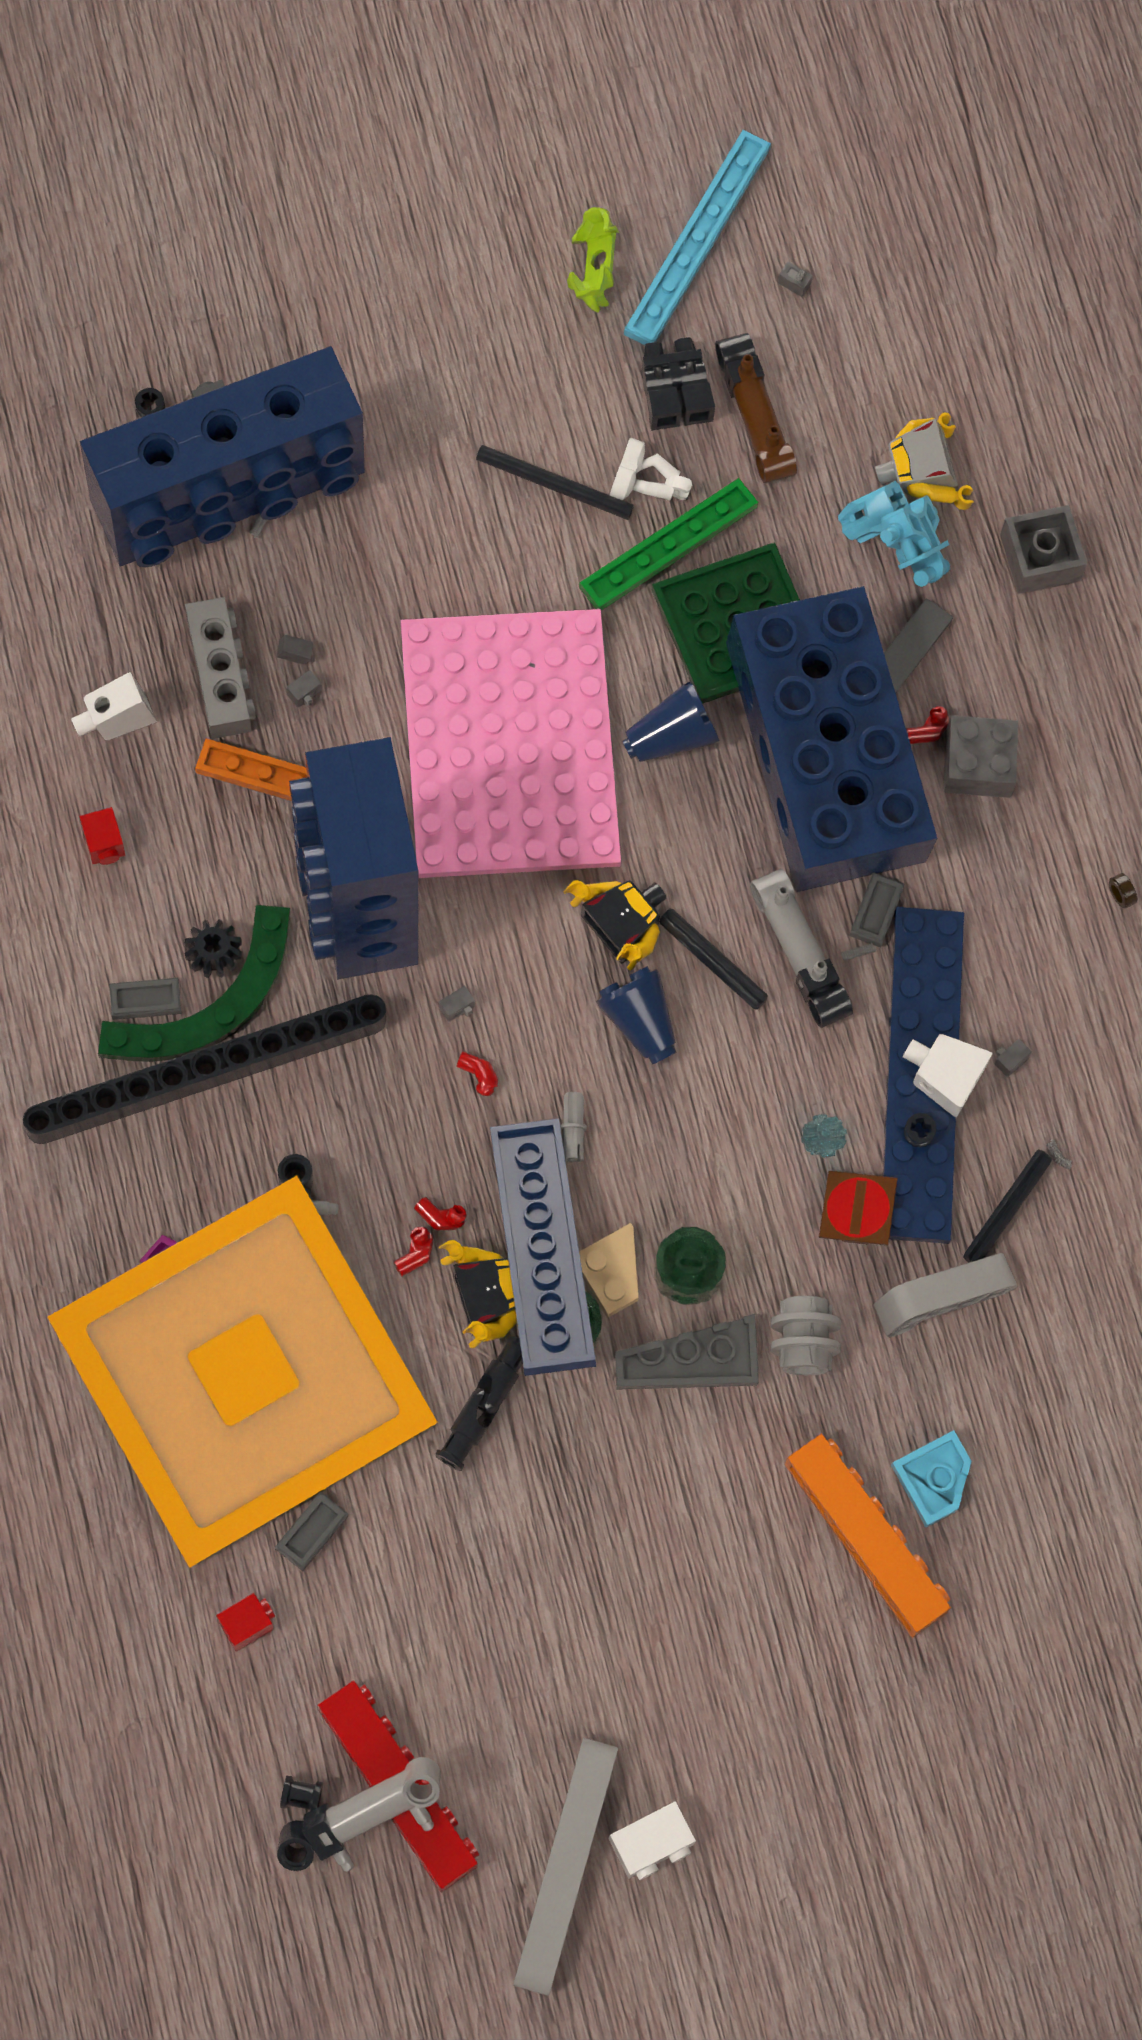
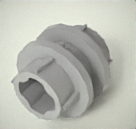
(805, 1338)

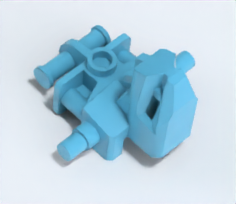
(901, 526)

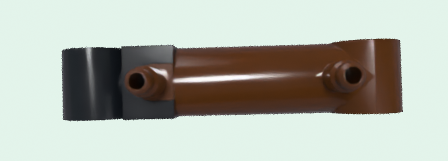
(746, 383)

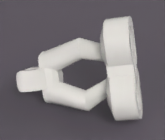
(633, 462)

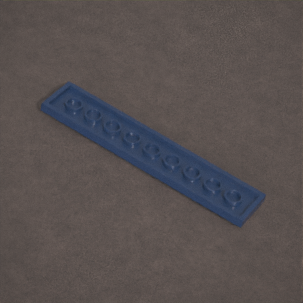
(922, 1007)

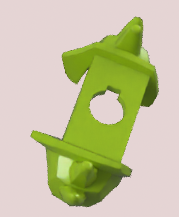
(600, 237)

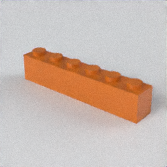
(868, 1535)

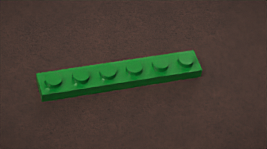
(668, 545)

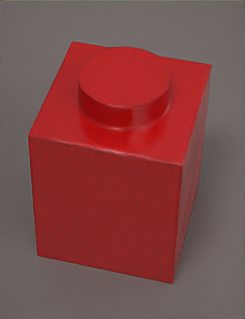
(102, 836)
(246, 1621)

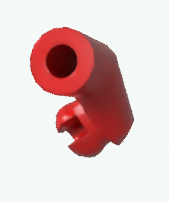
(932, 729)
(483, 1072)
(441, 1219)
(419, 1251)

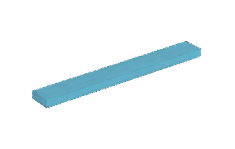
(697, 238)

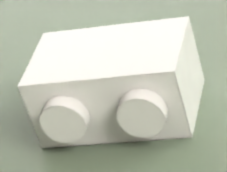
(652, 1840)

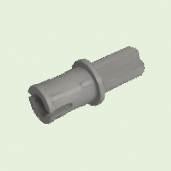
(573, 1127)

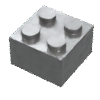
(1043, 549)
(981, 756)

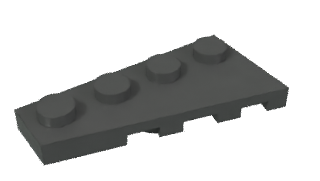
(703, 1358)

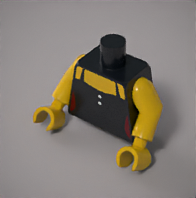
(621, 916)
(484, 1290)

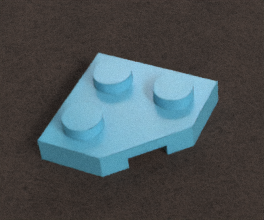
(935, 1477)

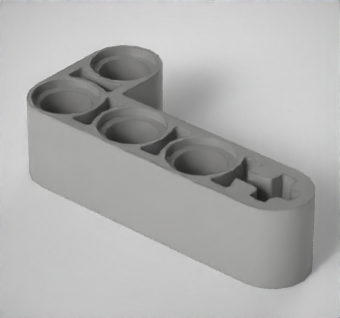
(943, 1292)

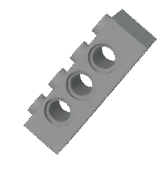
(223, 717)

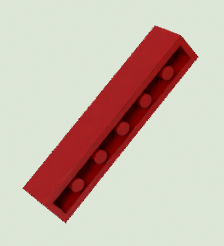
(377, 1758)

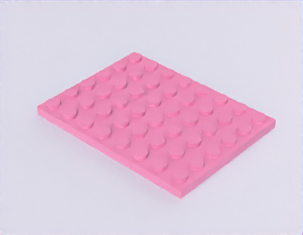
(508, 754)

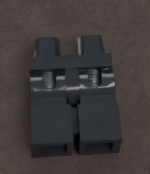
(676, 385)

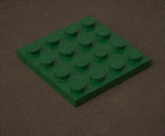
(702, 605)

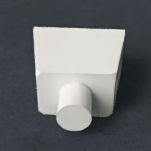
(115, 709)
(947, 1070)

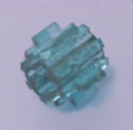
(824, 1135)

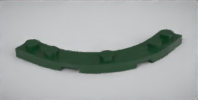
(220, 1018)

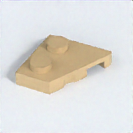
(611, 1270)

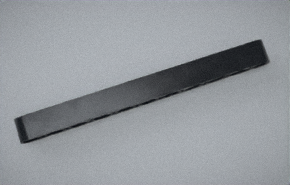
(194, 1082)

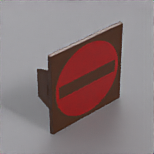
(858, 1208)

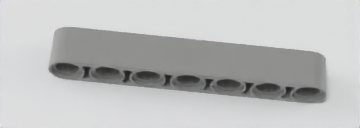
(565, 1867)

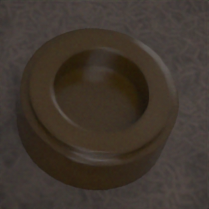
(1123, 890)

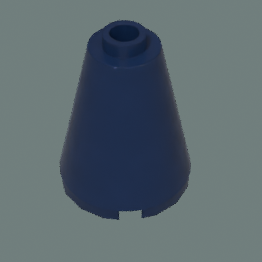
(671, 727)

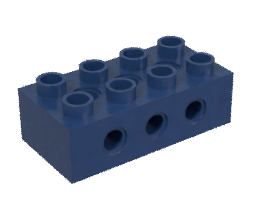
(225, 458)
(805, 771)
(356, 858)

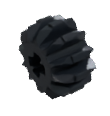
(213, 936)

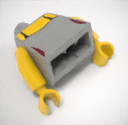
(924, 463)

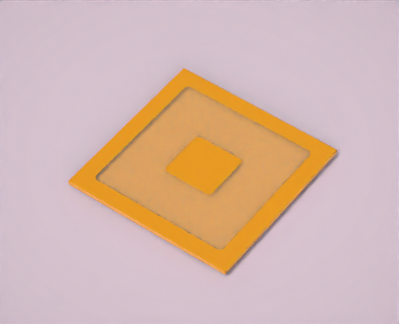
(242, 1370)

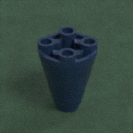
(641, 1014)

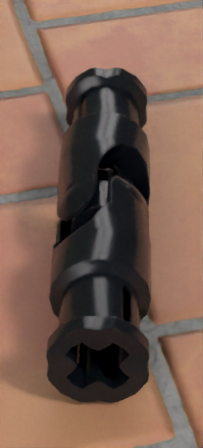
(487, 1397)

